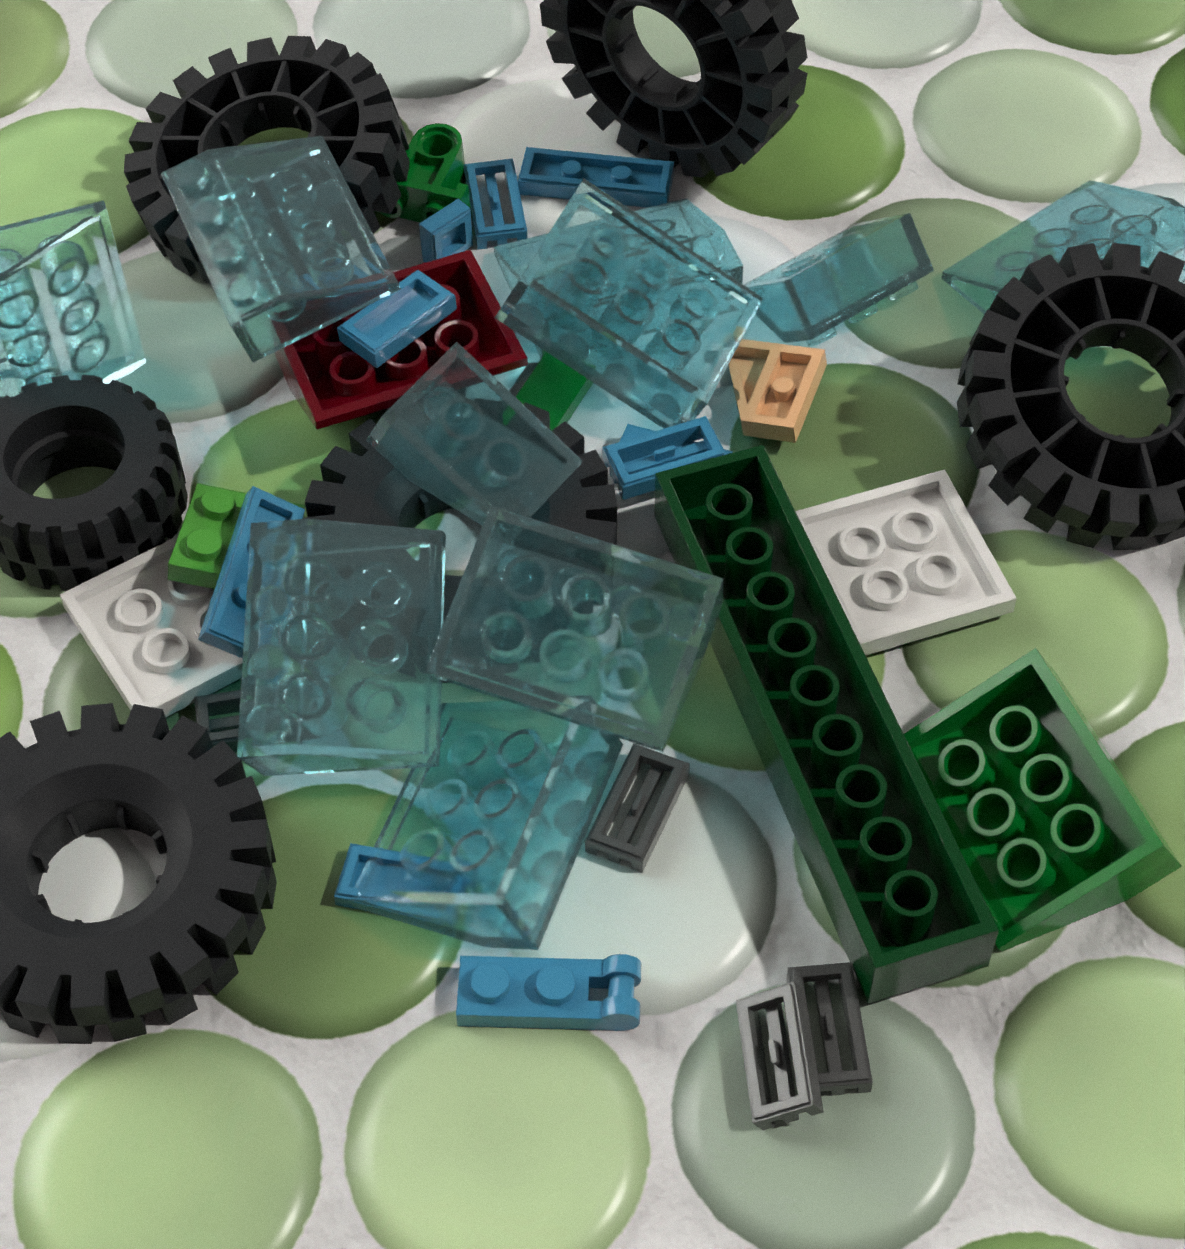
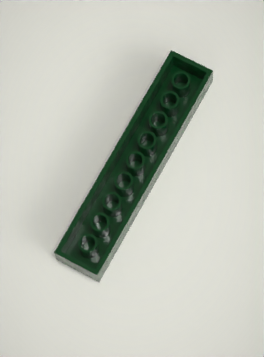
(826, 731)

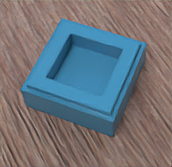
(446, 232)

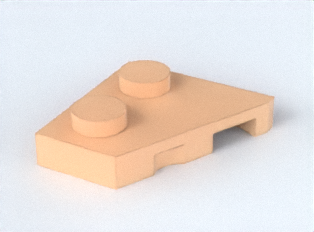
(775, 387)

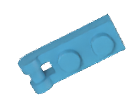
(548, 992)

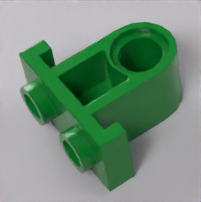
(433, 174)

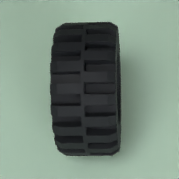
(75, 427)

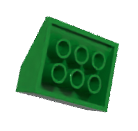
(1037, 803)

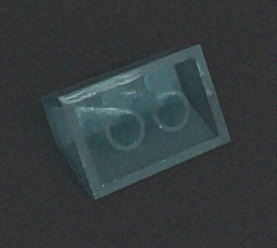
(842, 279)

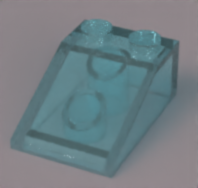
(472, 441)

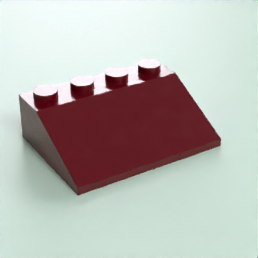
(341, 385)

